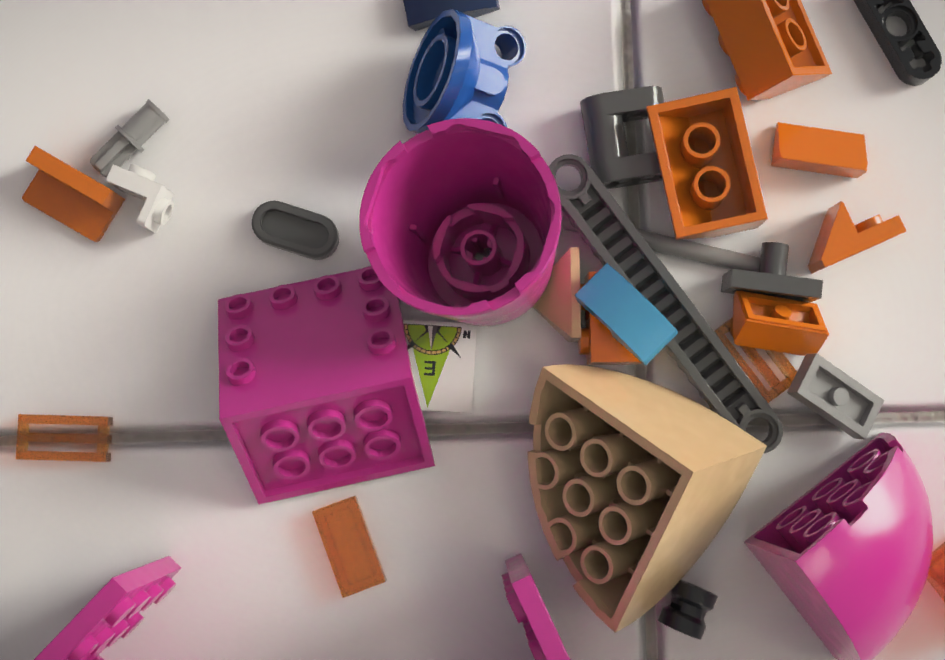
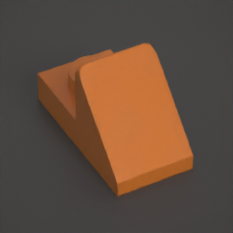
(843, 239)

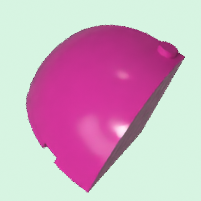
(854, 550)

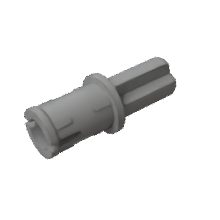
(129, 138)

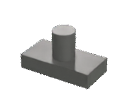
(772, 277)

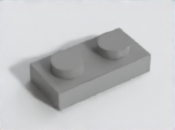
(835, 396)

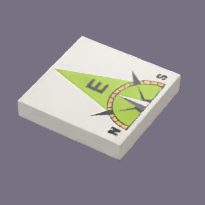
(442, 364)

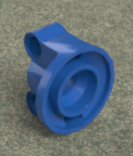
(460, 71)

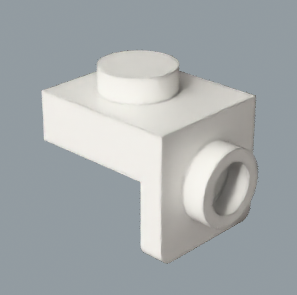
(141, 184)

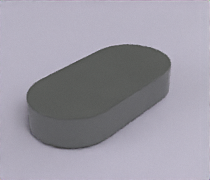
(295, 230)

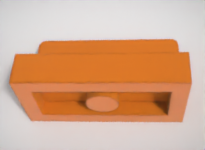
(71, 196)

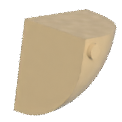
(630, 483)

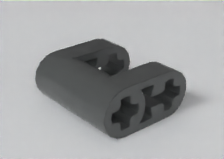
(606, 137)

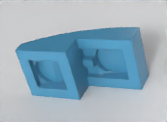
(626, 314)

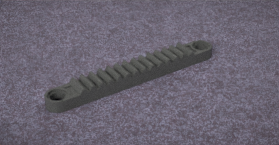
(696, 345)

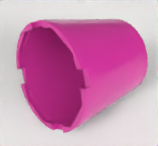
(447, 200)

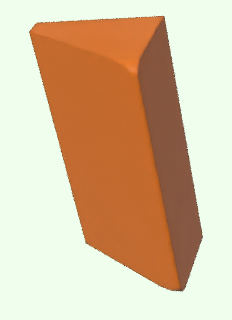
(819, 150)
(777, 324)

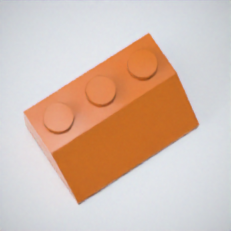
(768, 45)
(707, 165)

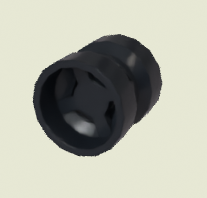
(688, 609)

